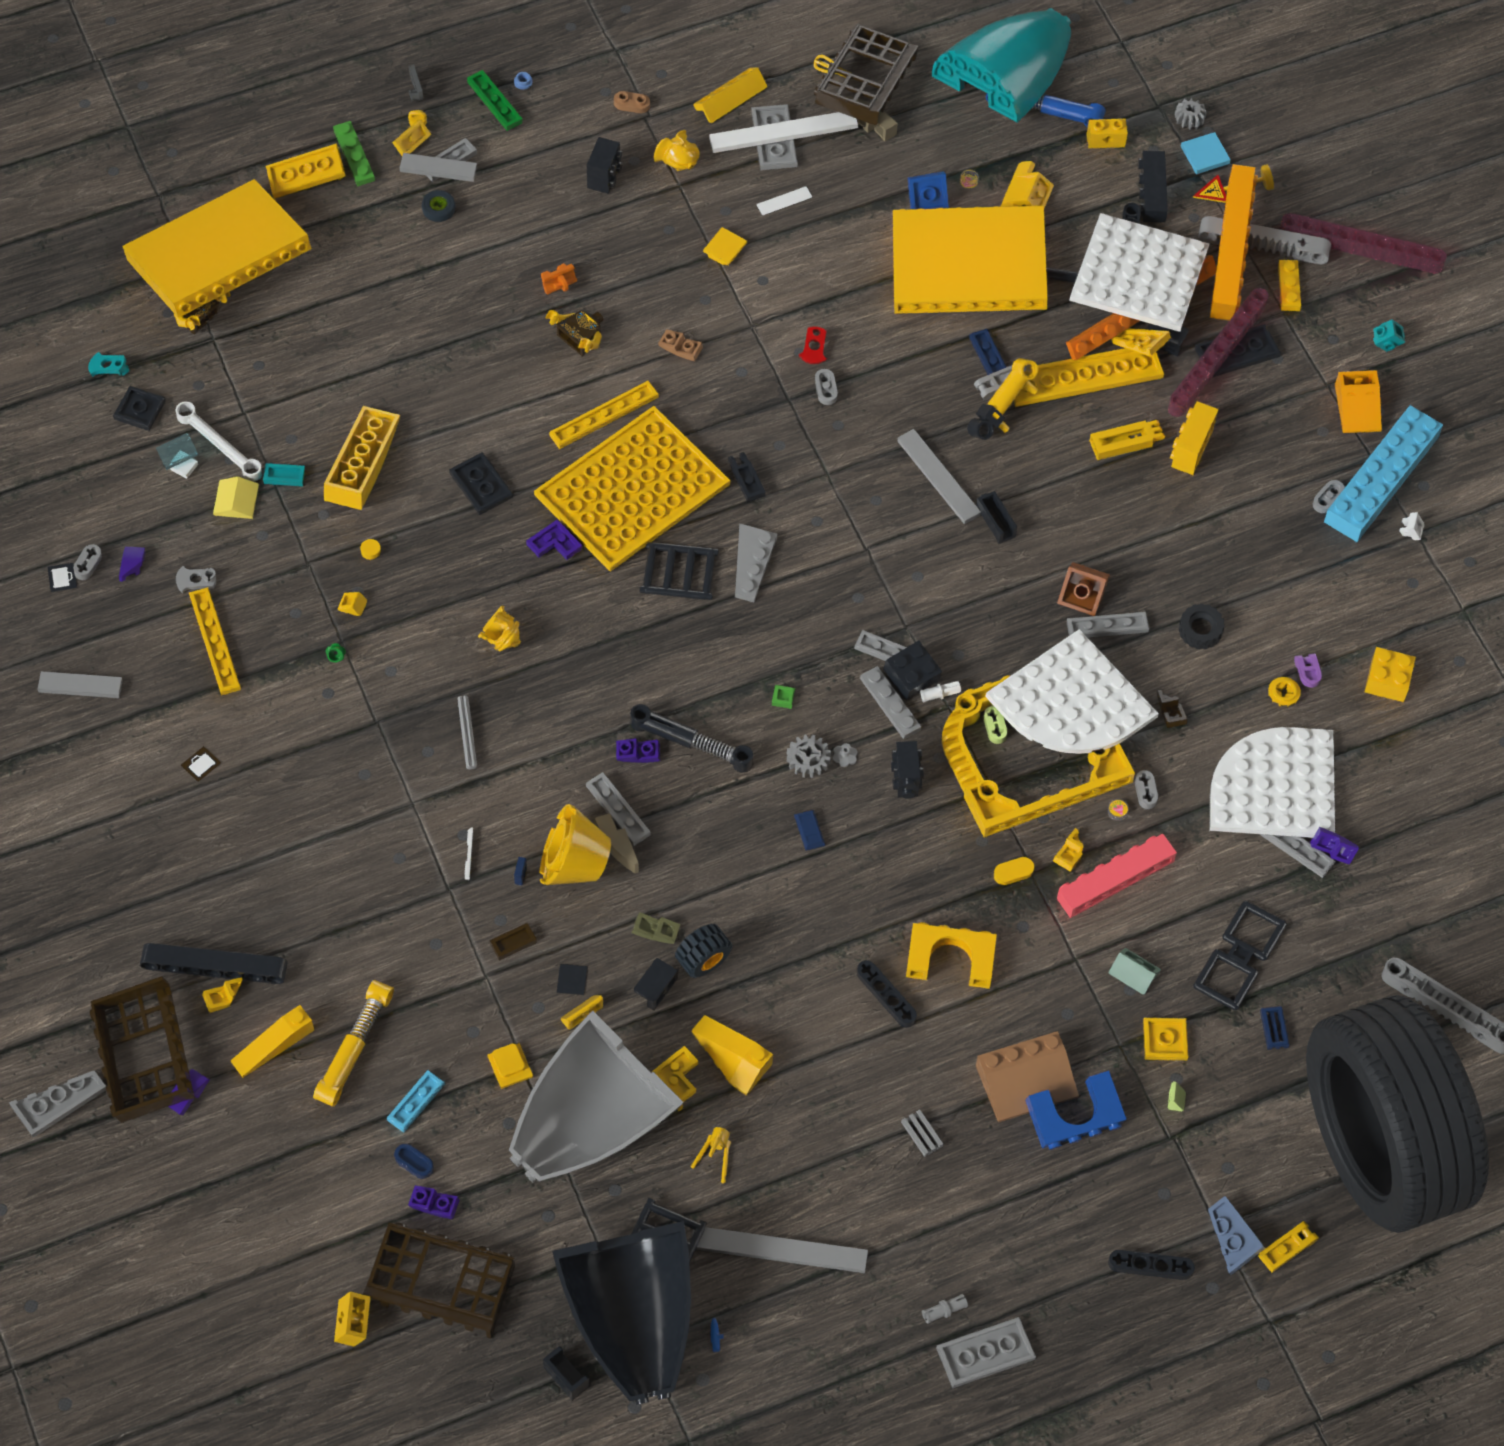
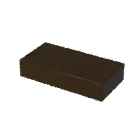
(513, 941)

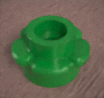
(335, 657)

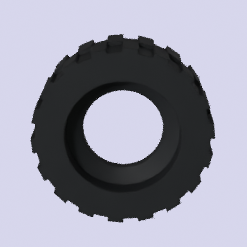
(1201, 612)

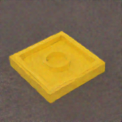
(1165, 1039)

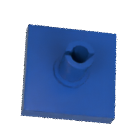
(928, 191)

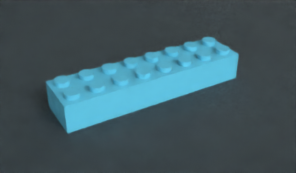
(1383, 473)

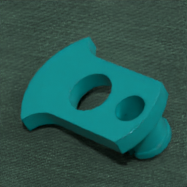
(117, 366)

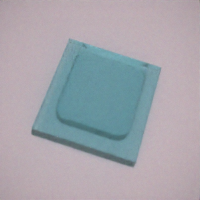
(177, 451)

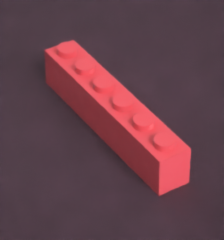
(1116, 875)

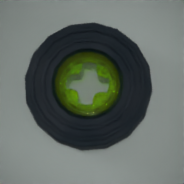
(435, 213)

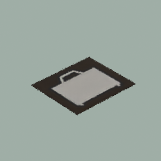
(200, 764)

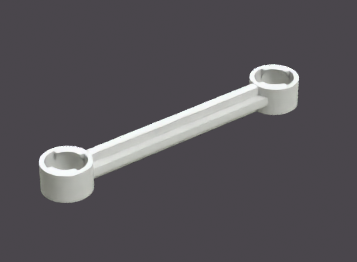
(217, 440)

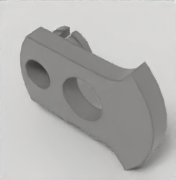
(184, 576)

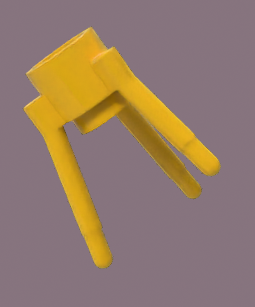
(717, 1141)

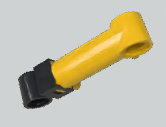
(992, 413)

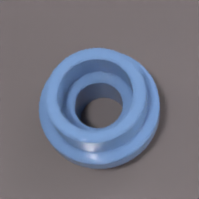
(523, 80)

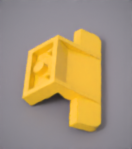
(1027, 187)

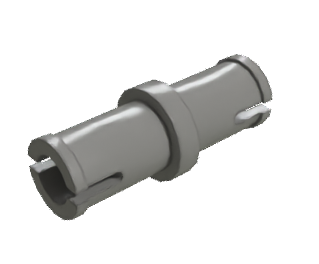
(944, 1308)

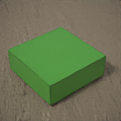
(783, 696)

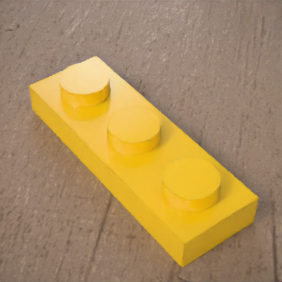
(1289, 285)

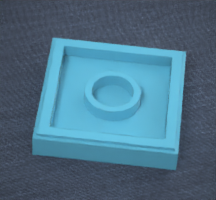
(1205, 153)

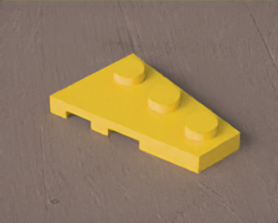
(1142, 340)

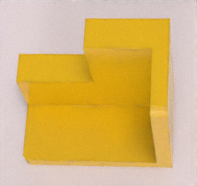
(673, 1072)

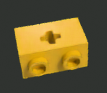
(1107, 133)
(352, 1319)

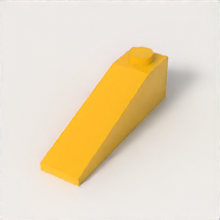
(273, 1041)

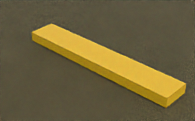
(603, 414)
(214, 641)

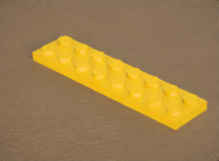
(1090, 375)

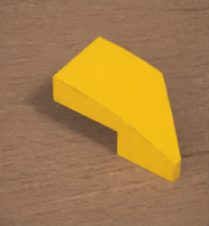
(1070, 852)
(222, 996)

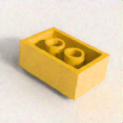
(1193, 437)

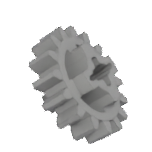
(808, 747)

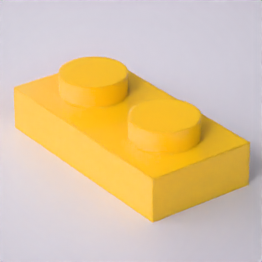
(412, 138)

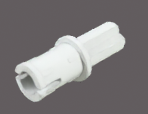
(940, 691)

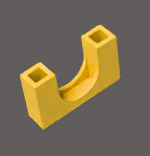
(978, 946)

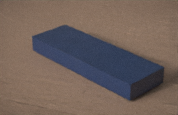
(987, 351)

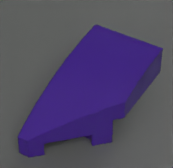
(131, 561)

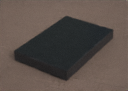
(481, 483)

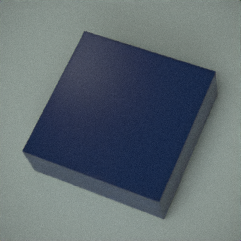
(520, 871)

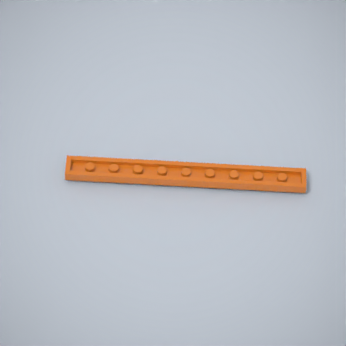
(1116, 323)

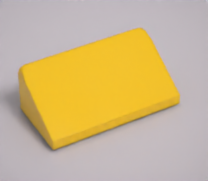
(579, 1013)

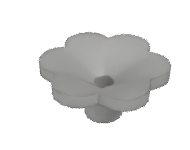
(845, 755)

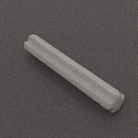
(467, 732)

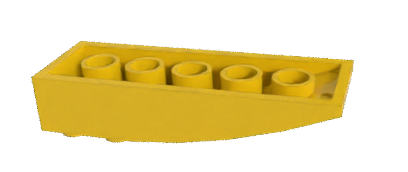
(361, 458)

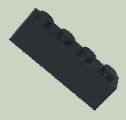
(1154, 186)

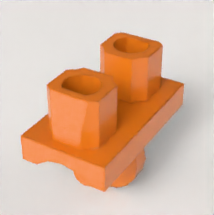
(558, 279)

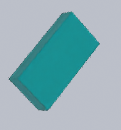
(284, 474)

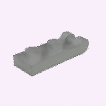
(995, 380)

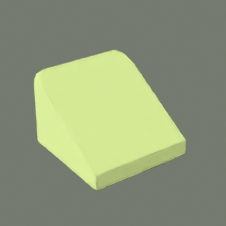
(1176, 1097)

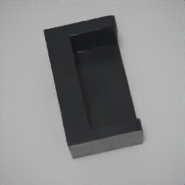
(565, 1373)

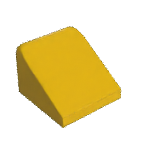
(353, 603)

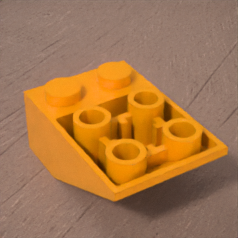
(1359, 401)

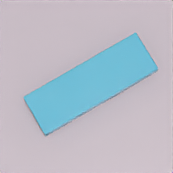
(415, 1101)

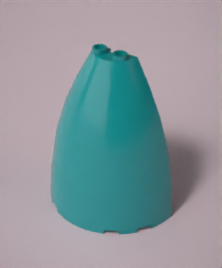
(1009, 60)

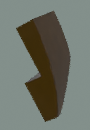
(1171, 710)

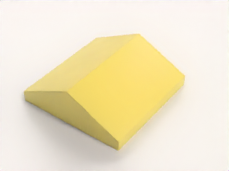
(236, 498)

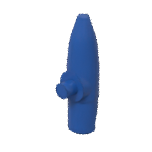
(715, 1336)

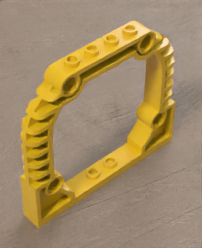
(997, 813)

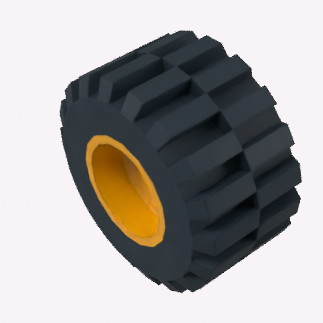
(703, 950)

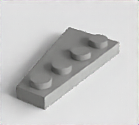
(753, 557)
(50, 1106)

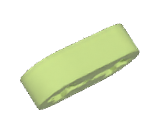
(999, 724)

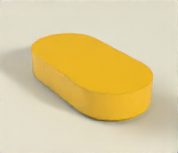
(1013, 871)

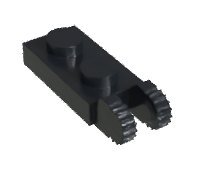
(747, 478)

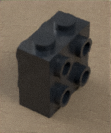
(907, 769)

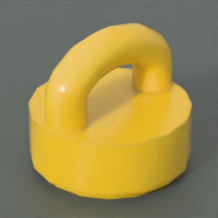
(417, 115)

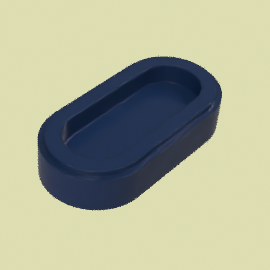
(413, 1161)

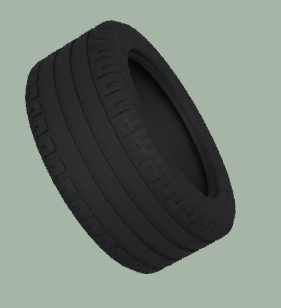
(1397, 1113)

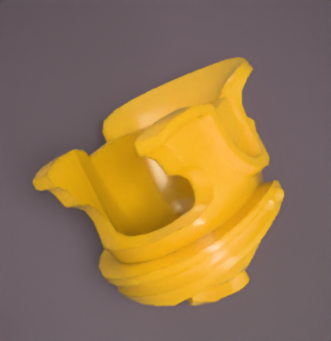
(677, 152)
(501, 630)

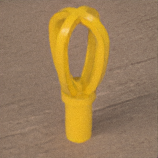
(825, 64)

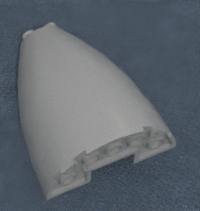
(588, 1104)

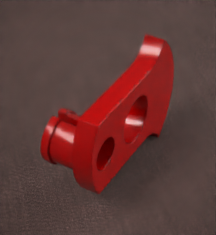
(814, 356)

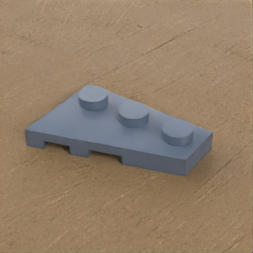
(1235, 1236)

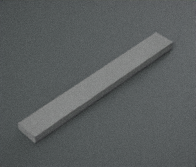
(783, 1250)

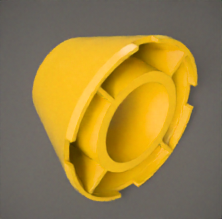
(574, 850)

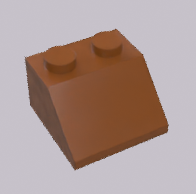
(1083, 588)

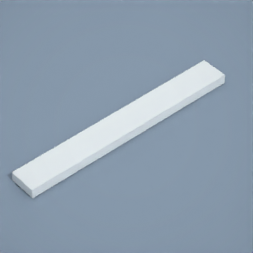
(781, 131)

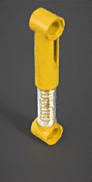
(330, 1087)

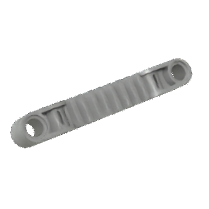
(1314, 249)
(1445, 1003)

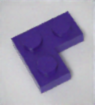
(554, 536)

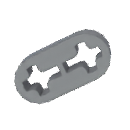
(84, 560)
(1142, 790)

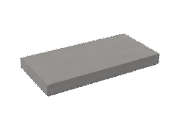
(776, 154)
(985, 1352)

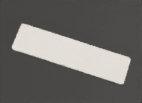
(784, 200)

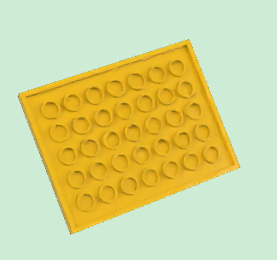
(632, 488)

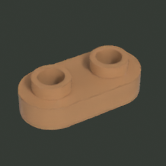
(630, 102)

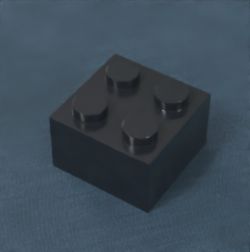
(604, 165)
(912, 670)

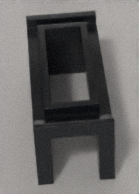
(992, 501)

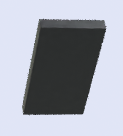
(1253, 348)

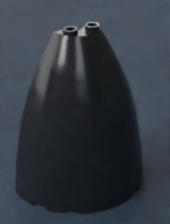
(632, 1306)

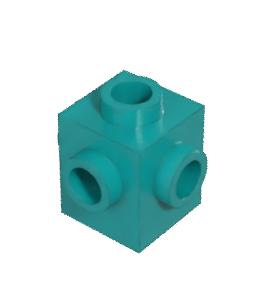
(1389, 335)

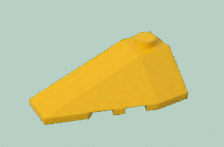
(736, 1055)

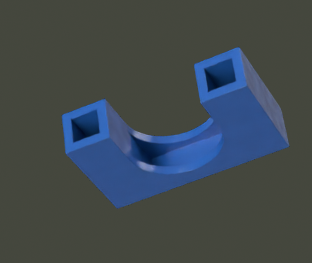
(1054, 1130)

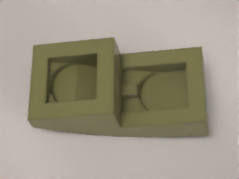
(654, 929)

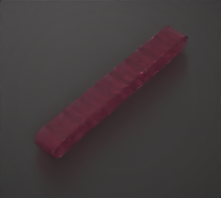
(1368, 243)
(1224, 344)

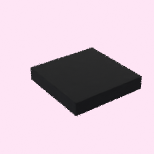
(139, 408)

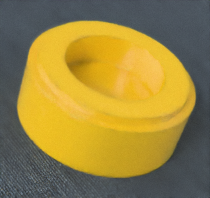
(370, 549)

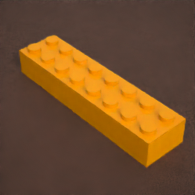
(1233, 242)

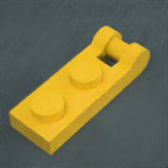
(1287, 1247)

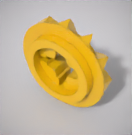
(1277, 686)

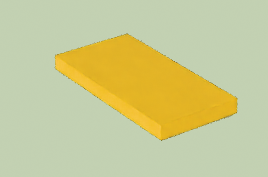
(305, 171)

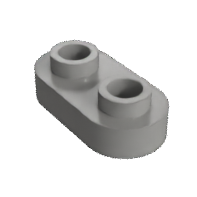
(826, 388)
(1326, 496)

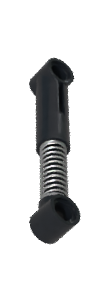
(689, 737)

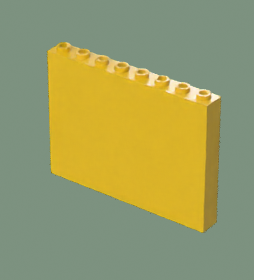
(216, 248)
(969, 259)

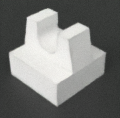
(1414, 526)

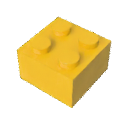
(1390, 674)

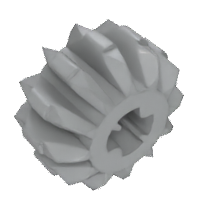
(1190, 114)

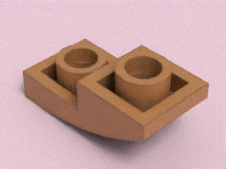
(680, 346)

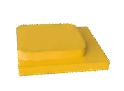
(724, 246)
(510, 1065)

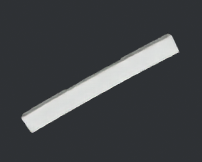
(468, 862)

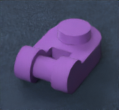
(1310, 675)

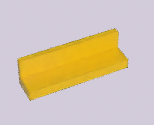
(731, 94)

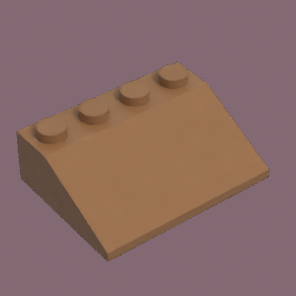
(1025, 1070)

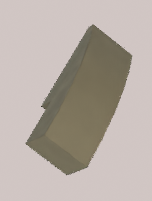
(886, 125)
(620, 843)

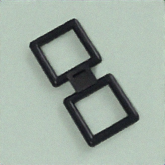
(1240, 955)

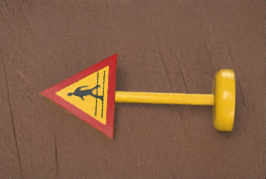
(1216, 192)

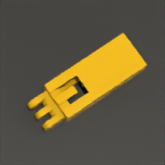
(1116, 440)

